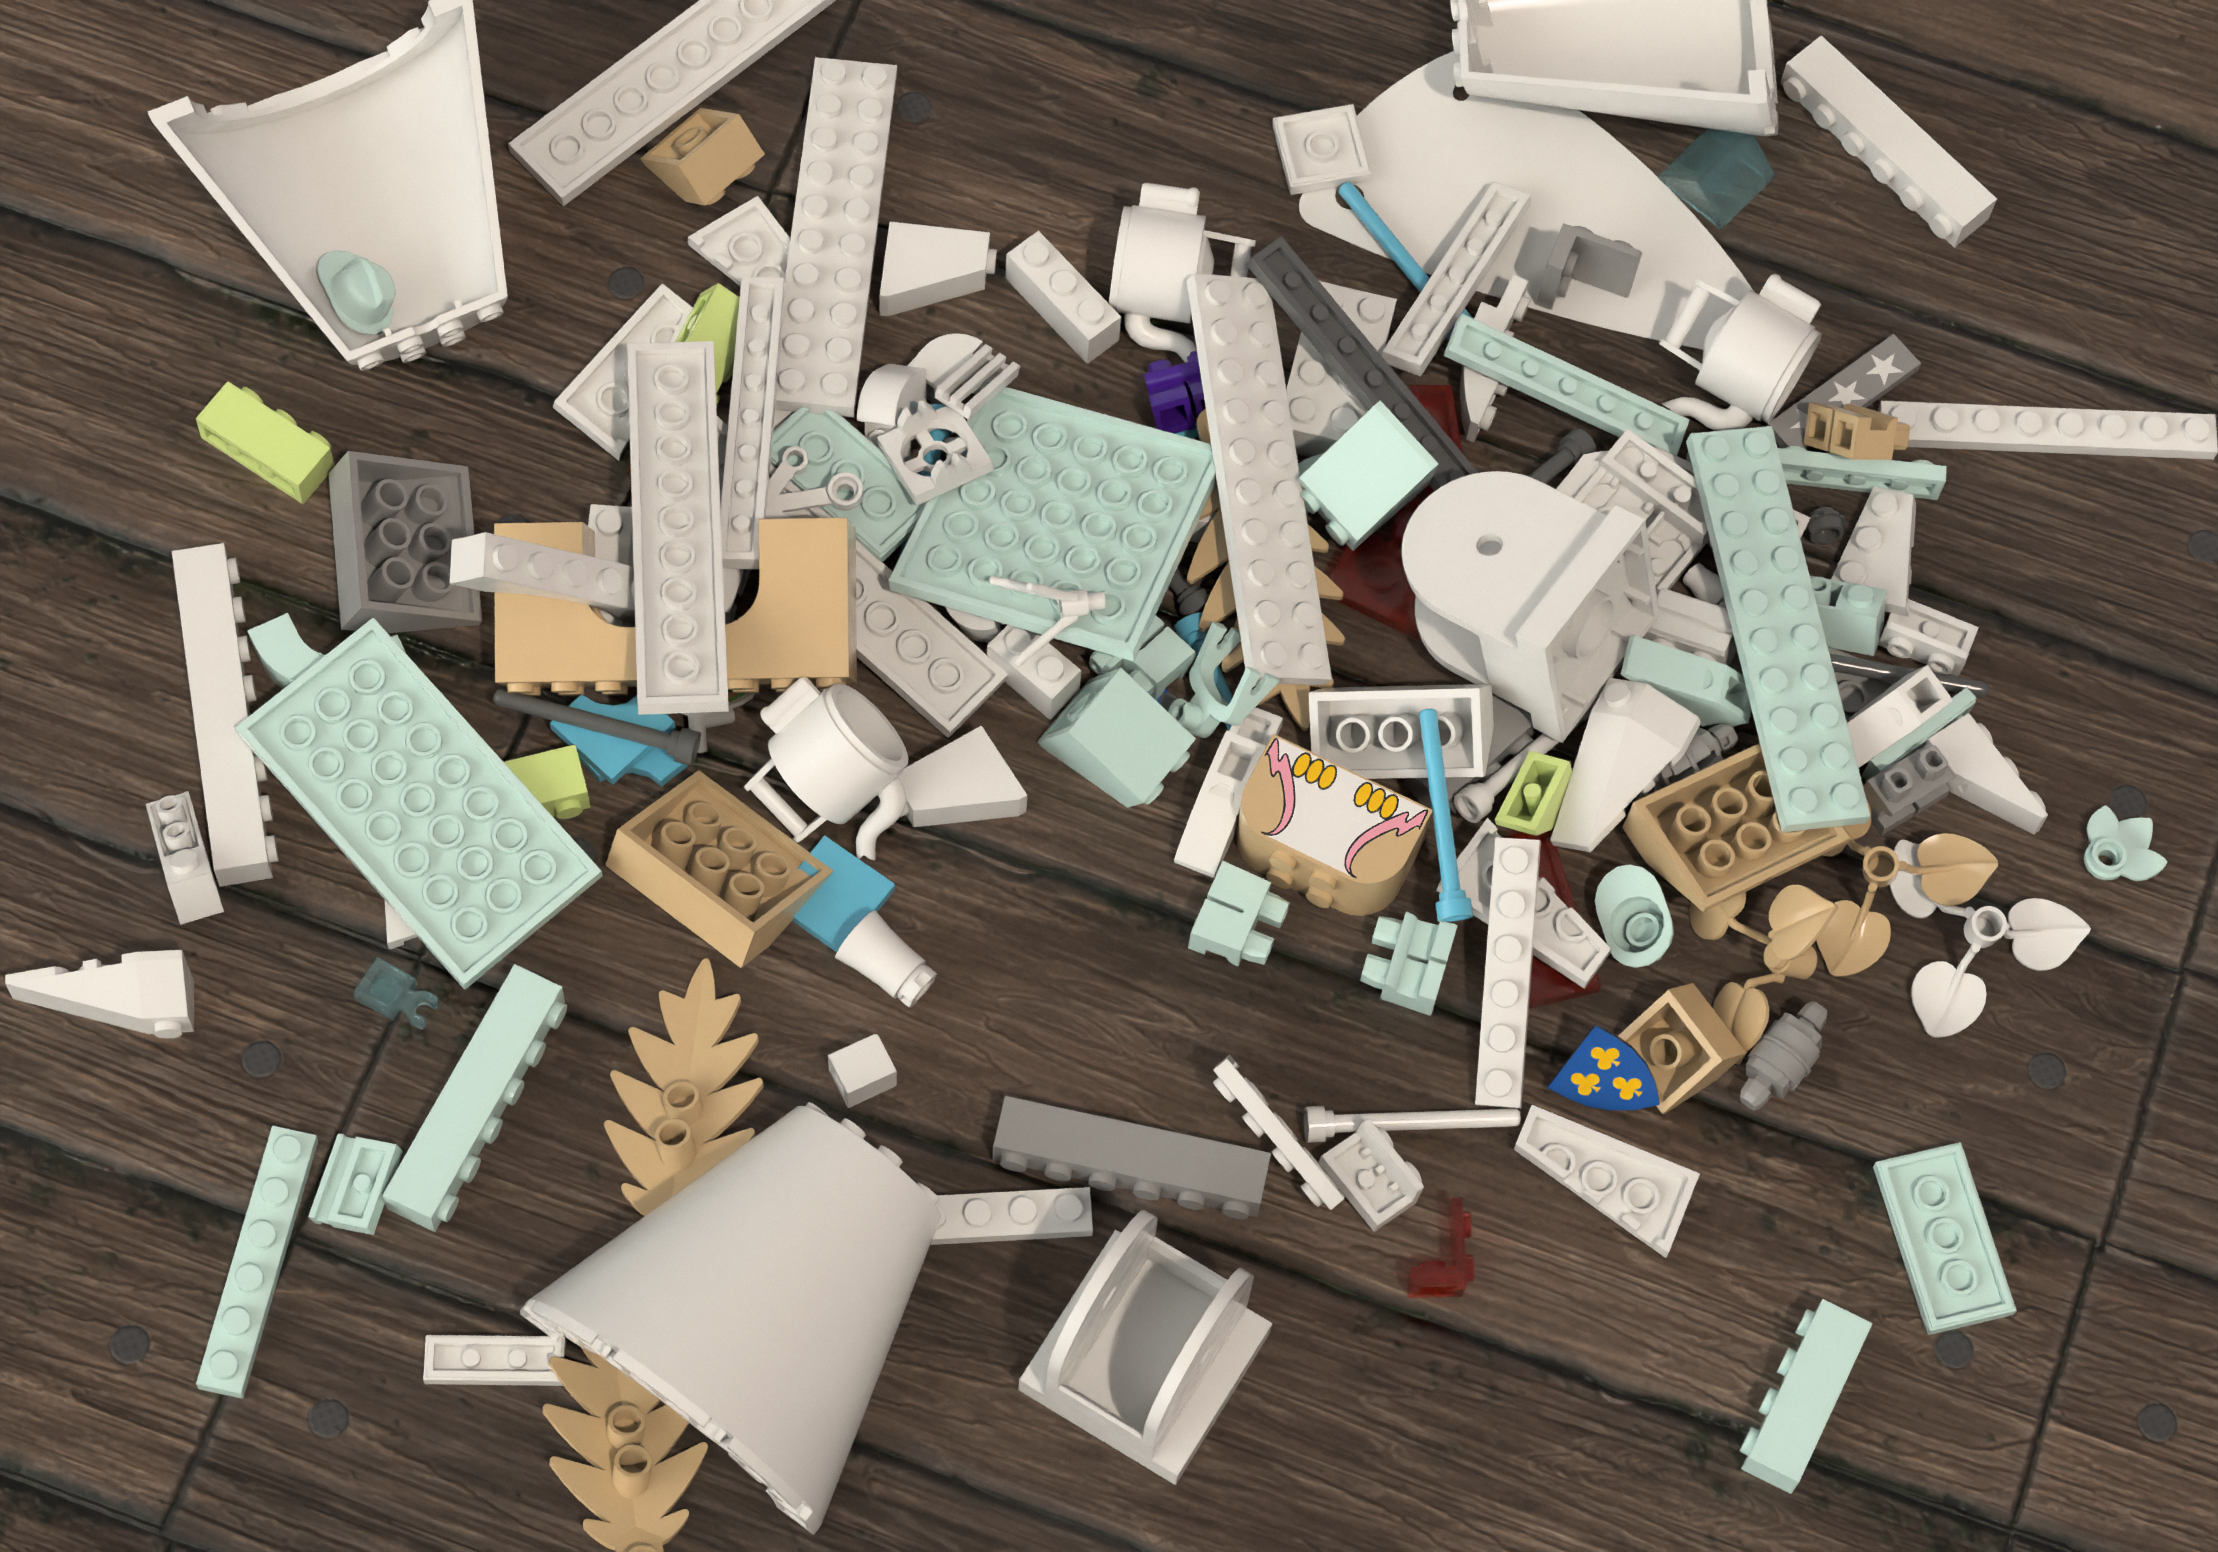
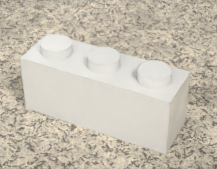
(1062, 297)

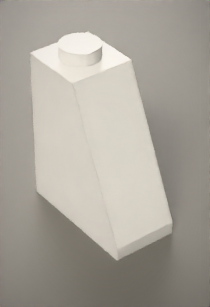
(932, 265)
(962, 784)

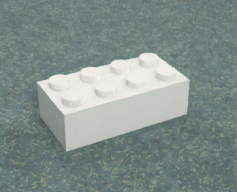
(1317, 397)

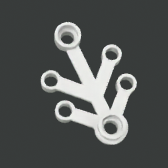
(780, 503)

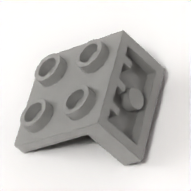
(1590, 260)

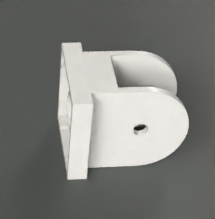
(1529, 591)
(1148, 1349)

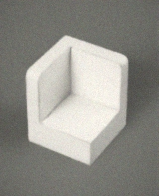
(862, 1070)

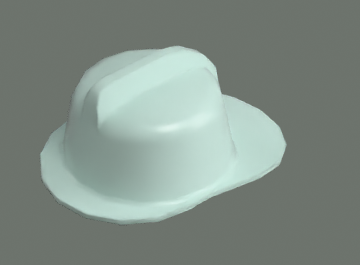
(358, 291)
(1634, 916)

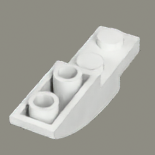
(1477, 389)
(1219, 800)

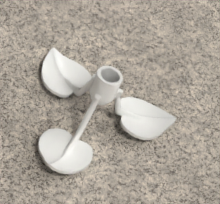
(1949, 998)

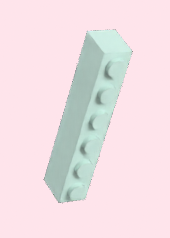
(475, 1098)

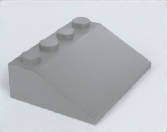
(396, 541)

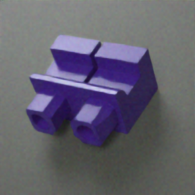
(1172, 391)

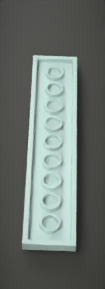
(1777, 629)

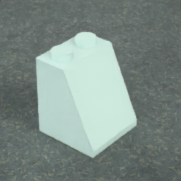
(1366, 477)
(1119, 738)

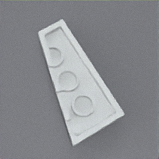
(1560, 932)
(1262, 1120)
(1617, 1179)

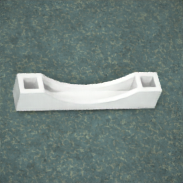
(521, 567)

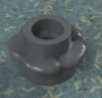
(1825, 526)

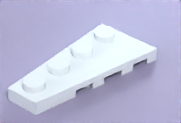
(744, 243)
(600, 394)

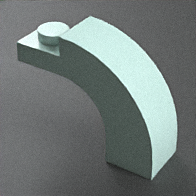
(283, 651)

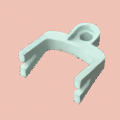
(1207, 706)

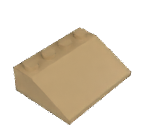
(1722, 832)
(716, 867)

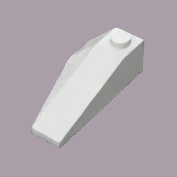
(143, 993)

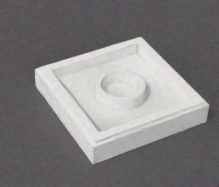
(1321, 149)

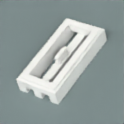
(992, 363)

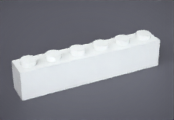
(1887, 141)

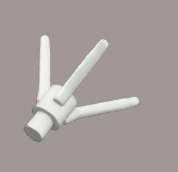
(1070, 606)

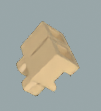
(1855, 431)

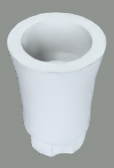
(886, 960)

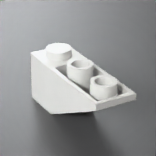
(1896, 713)
(1986, 775)
(184, 858)

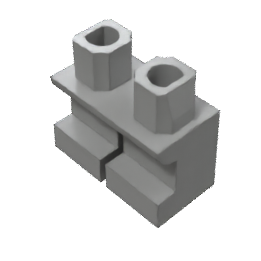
(1908, 788)

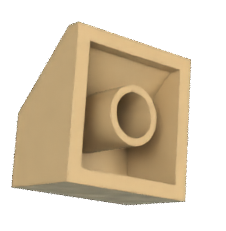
(704, 155)
(1682, 1044)

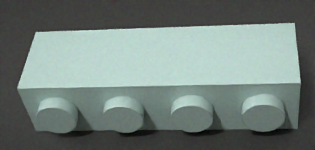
(1805, 1396)

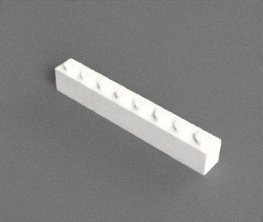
(219, 704)

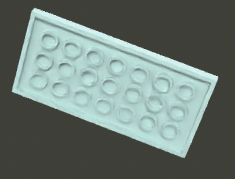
(419, 803)

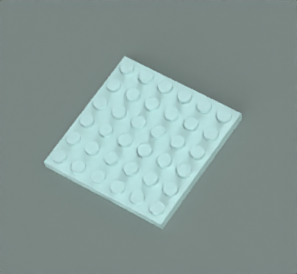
(1066, 508)

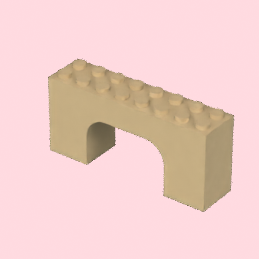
(792, 631)

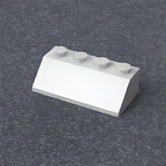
(1381, 734)

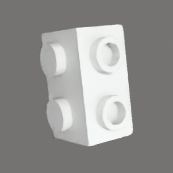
(1929, 638)
(1373, 1175)

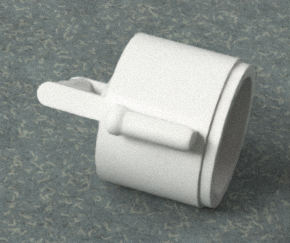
(1155, 255)
(1748, 354)
(835, 758)

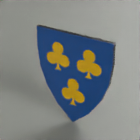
(1606, 1074)

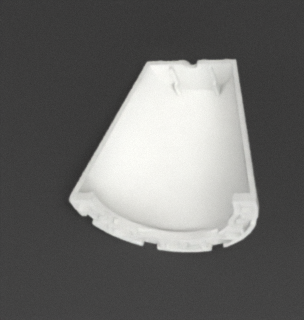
(1624, 58)
(373, 166)
(762, 1299)

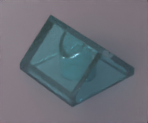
(1719, 174)

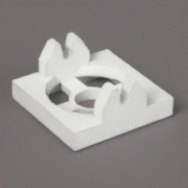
(944, 475)

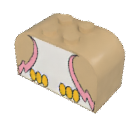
(1327, 830)

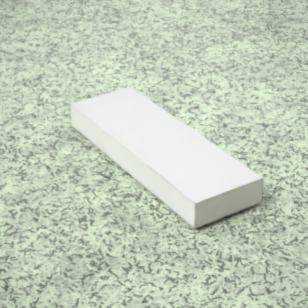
(491, 1360)

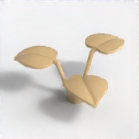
(1951, 874)
(1797, 922)

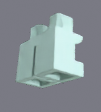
(1158, 662)
(1232, 913)
(1416, 964)

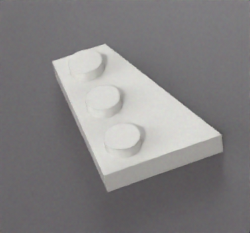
(1881, 547)

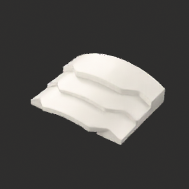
(1652, 488)

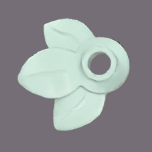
(2124, 844)

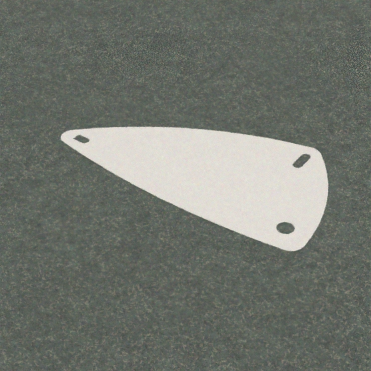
(1442, 154)

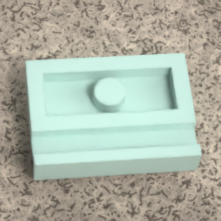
(355, 1184)

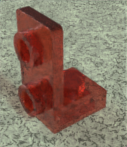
(1435, 1278)

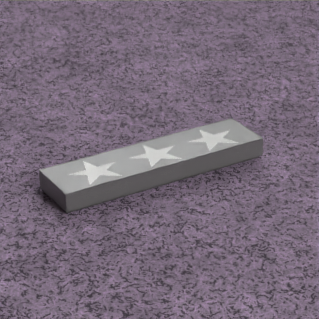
(1857, 384)

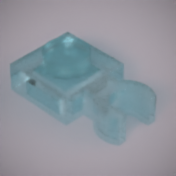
(391, 990)

